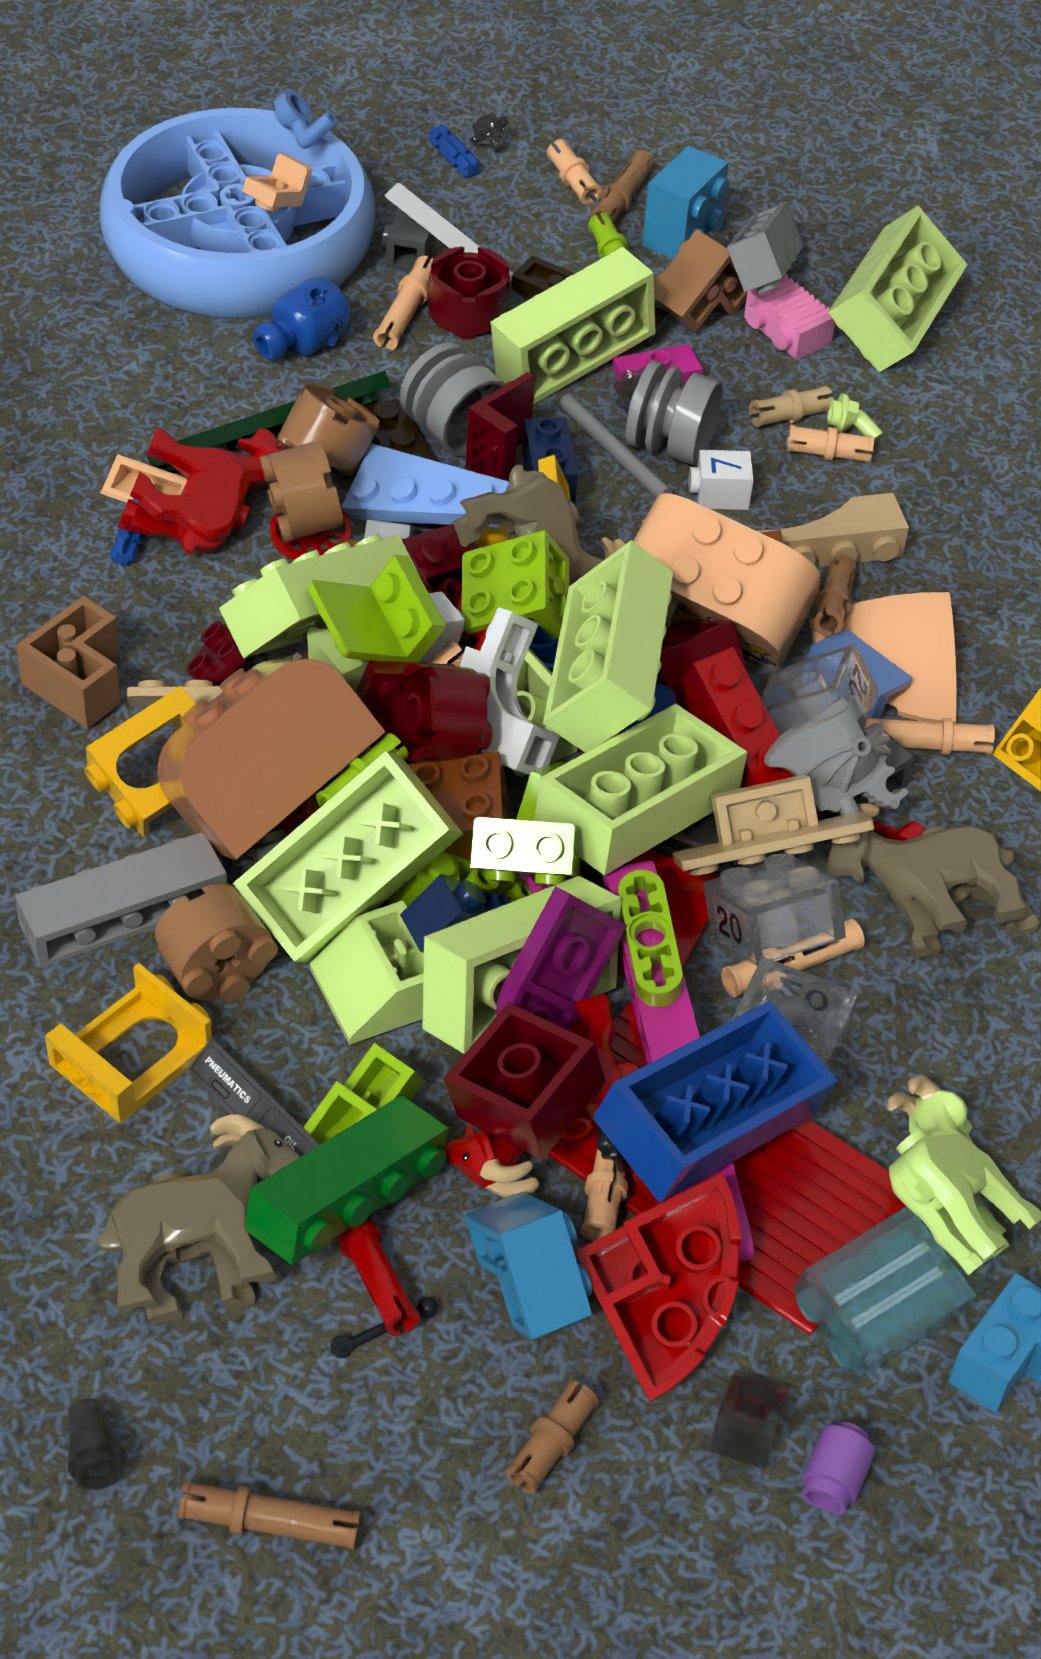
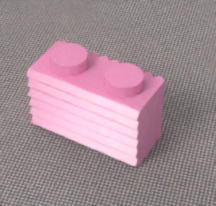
(790, 318)

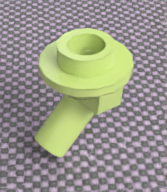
(845, 413)

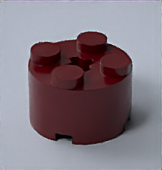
(468, 290)
(441, 712)

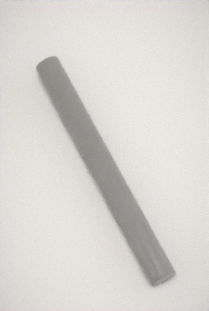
(613, 446)

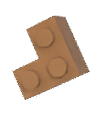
(698, 282)
(73, 662)

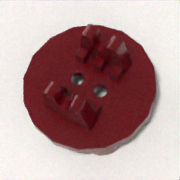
(218, 655)

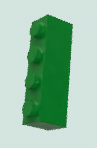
(346, 1179)

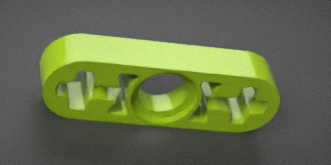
(644, 956)

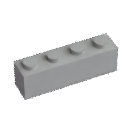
(765, 248)
(115, 898)

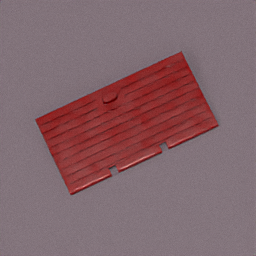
(798, 1191)

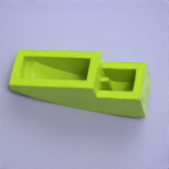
(370, 1086)

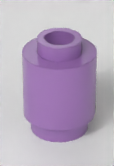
(837, 1467)

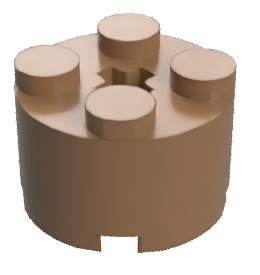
(340, 426)
(301, 491)
(214, 943)

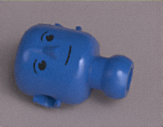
(304, 320)

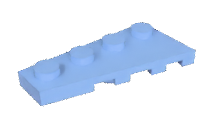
(413, 489)

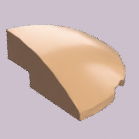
(918, 638)

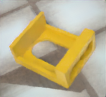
(135, 805)
(78, 1054)

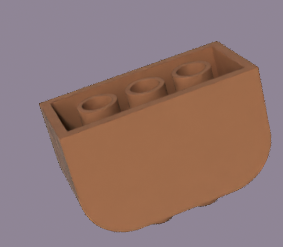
(262, 749)

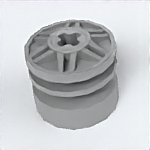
(442, 389)
(665, 410)

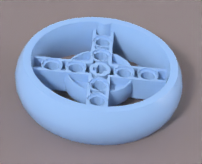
(242, 245)

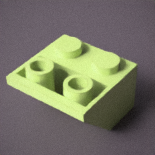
(372, 974)

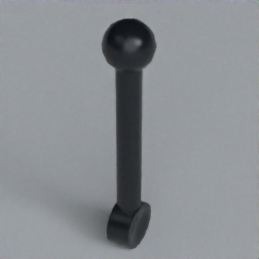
(342, 1346)

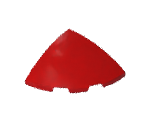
(669, 1281)

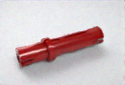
(379, 1277)

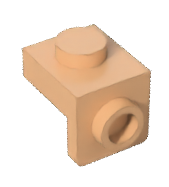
(283, 187)

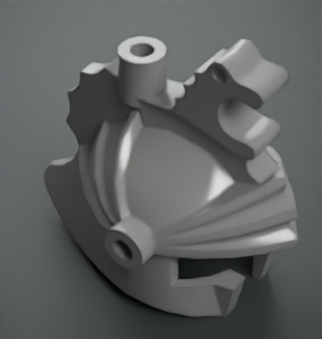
(839, 758)

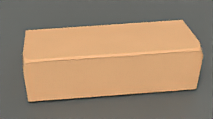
(125, 472)

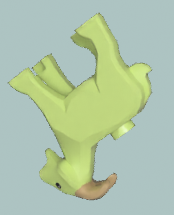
(945, 1172)

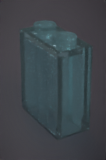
(882, 1293)

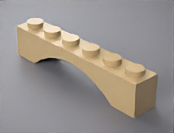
(861, 529)

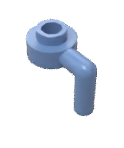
(295, 113)

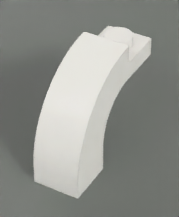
(517, 739)

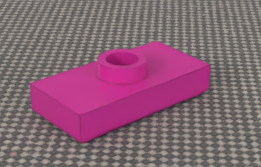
(676, 356)

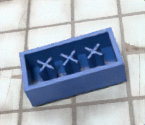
(714, 1100)

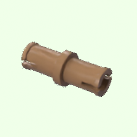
(551, 1437)

